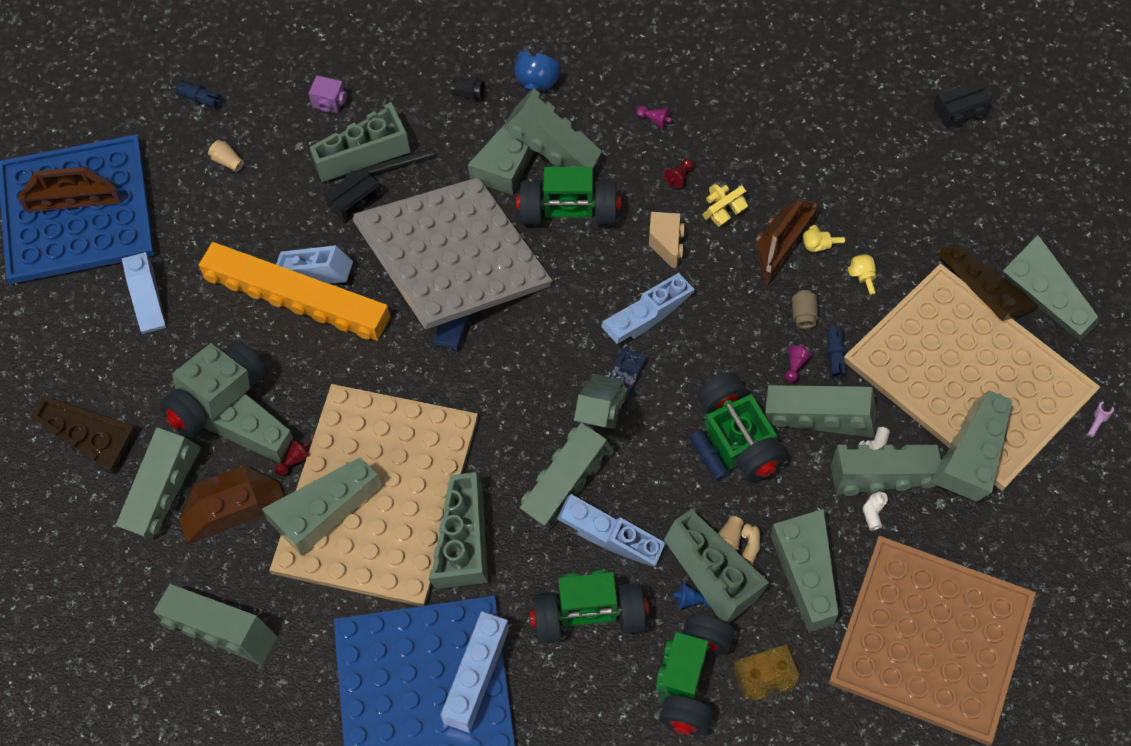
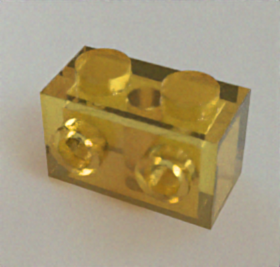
(766, 673)

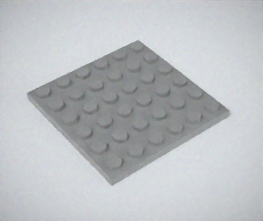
(451, 252)

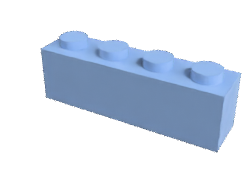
(475, 672)

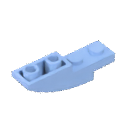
(649, 310)
(610, 533)

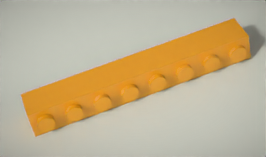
(294, 291)

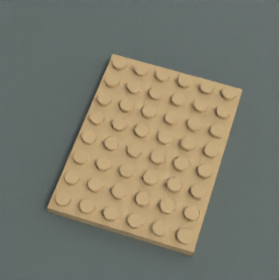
(950, 349)
(393, 535)

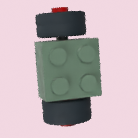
(210, 385)

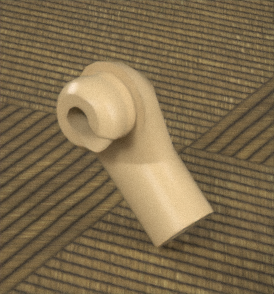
(753, 545)

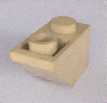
(664, 236)

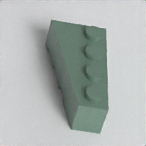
(565, 474)
(461, 546)
(714, 567)

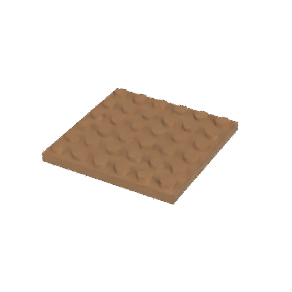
(933, 640)

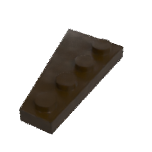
(989, 286)
(87, 432)

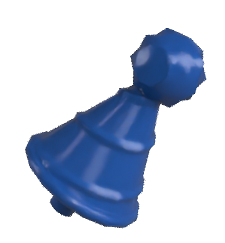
(688, 597)

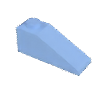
(321, 263)
(144, 292)

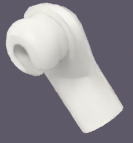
(880, 439)
(872, 508)

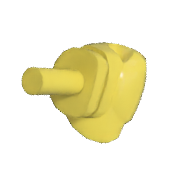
(817, 241)
(864, 268)

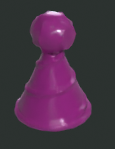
(658, 116)
(797, 358)

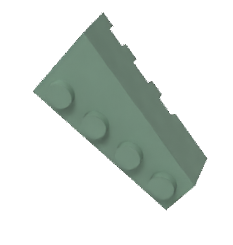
(549, 134)
(361, 145)
(501, 162)
(1048, 285)
(600, 401)
(823, 408)
(253, 428)
(976, 449)
(883, 468)
(157, 482)
(321, 505)
(808, 568)
(216, 624)

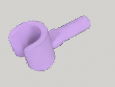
(1100, 416)

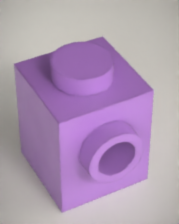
(327, 94)

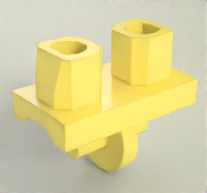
(734, 200)

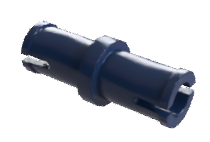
(198, 94)
(836, 352)
(709, 455)

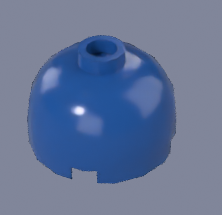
(536, 72)

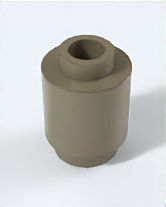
(805, 309)

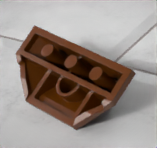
(67, 189)
(783, 235)
(227, 502)

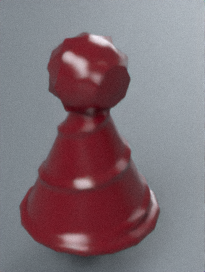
(676, 176)
(295, 455)

